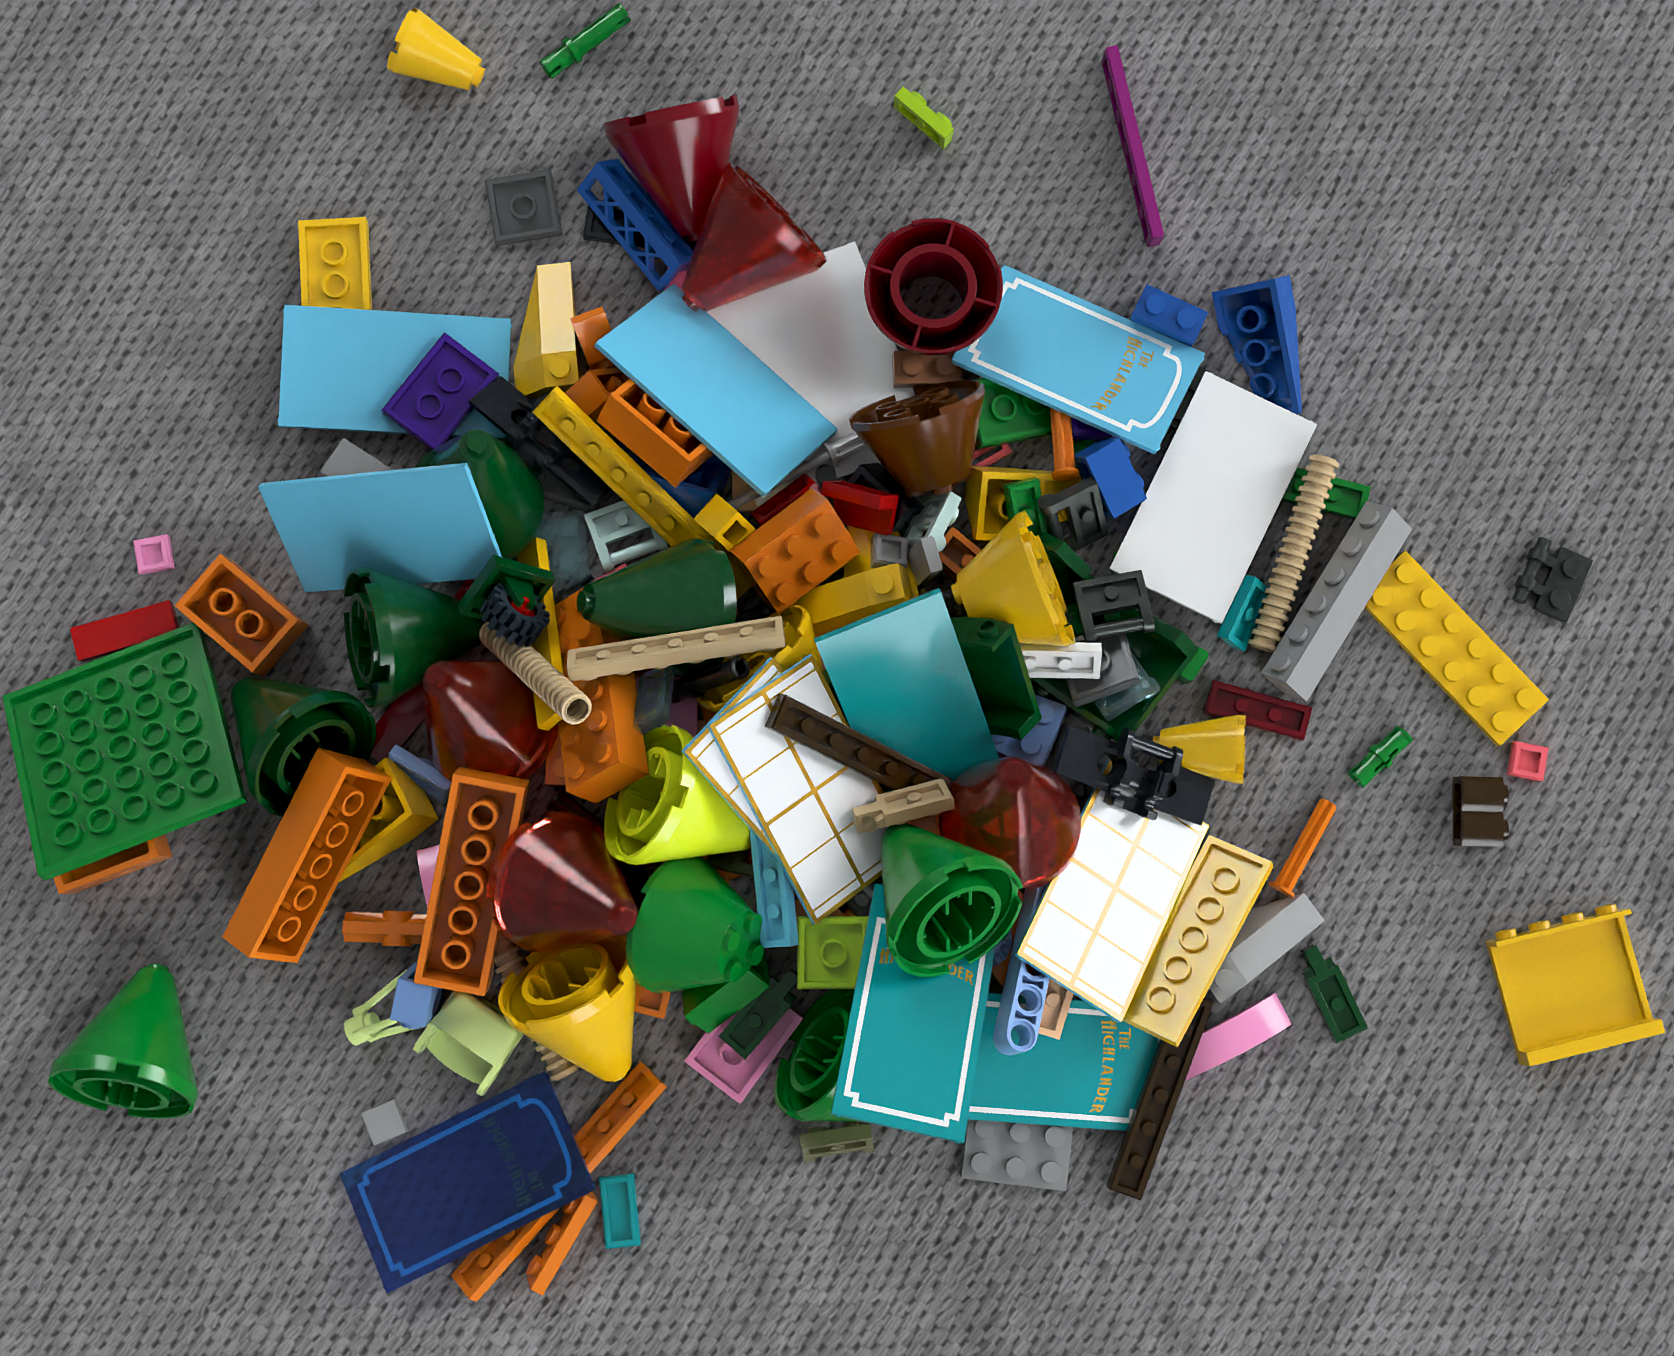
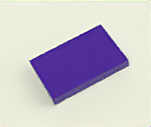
(438, 392)

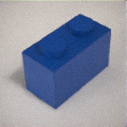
(1168, 315)
(1110, 467)

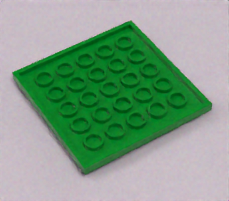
(122, 751)

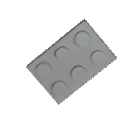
(1017, 1154)

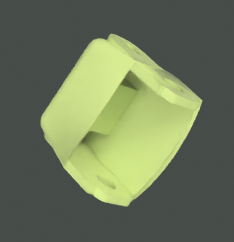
(470, 1038)

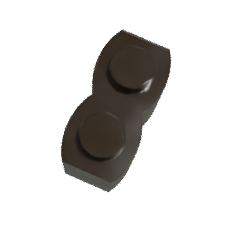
(1479, 811)

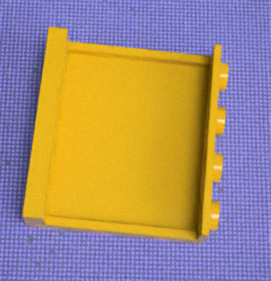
(1571, 986)

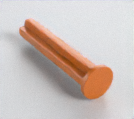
(1062, 447)
(1304, 848)

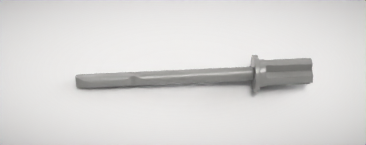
(834, 452)

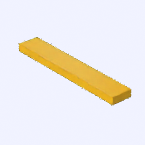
(548, 641)

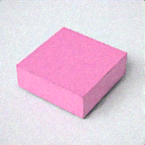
(154, 554)

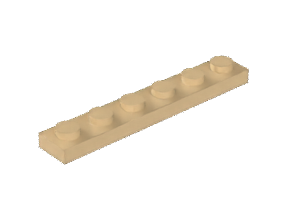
(675, 648)

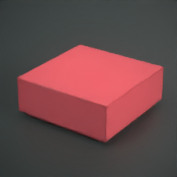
(1527, 761)

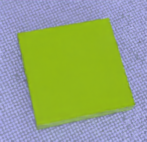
(829, 951)

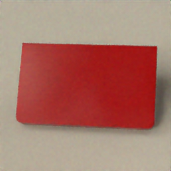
(862, 506)

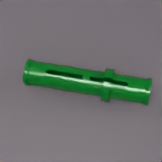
(583, 42)

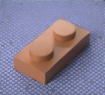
(923, 370)

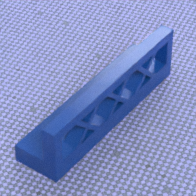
(639, 216)

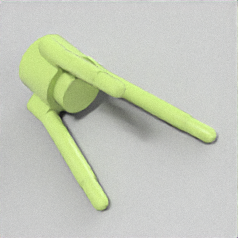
(366, 1025)

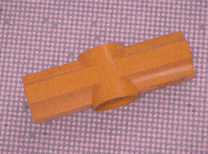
(388, 928)

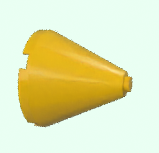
(577, 1005)

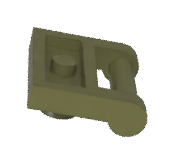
(824, 1142)

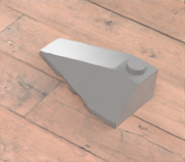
(1263, 940)

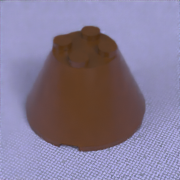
(926, 437)

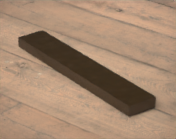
(847, 745)
(1155, 1109)

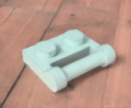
(937, 515)
(617, 523)

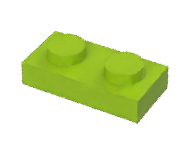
(915, 109)

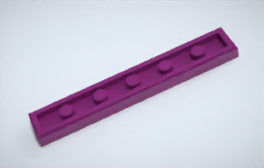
(1132, 146)

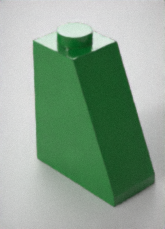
(716, 1003)

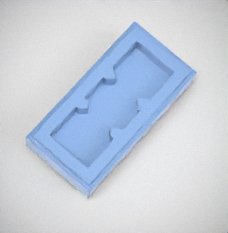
(423, 773)

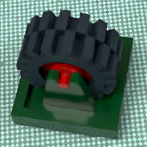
(509, 599)

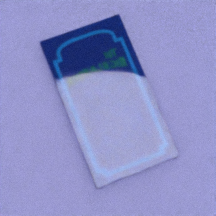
(467, 1181)

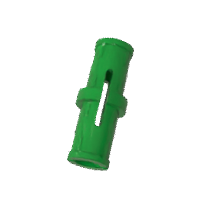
(1380, 756)

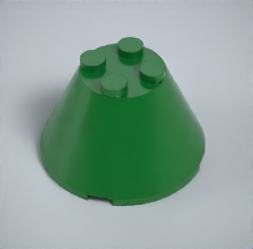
(691, 930)

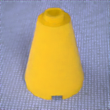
(433, 54)
(1210, 746)

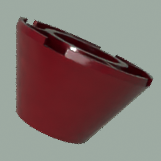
(936, 250)

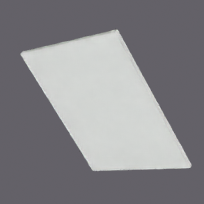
(821, 345)

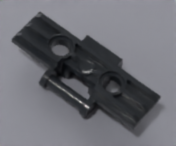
(534, 441)
(1131, 785)

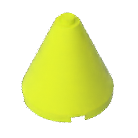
(671, 809)

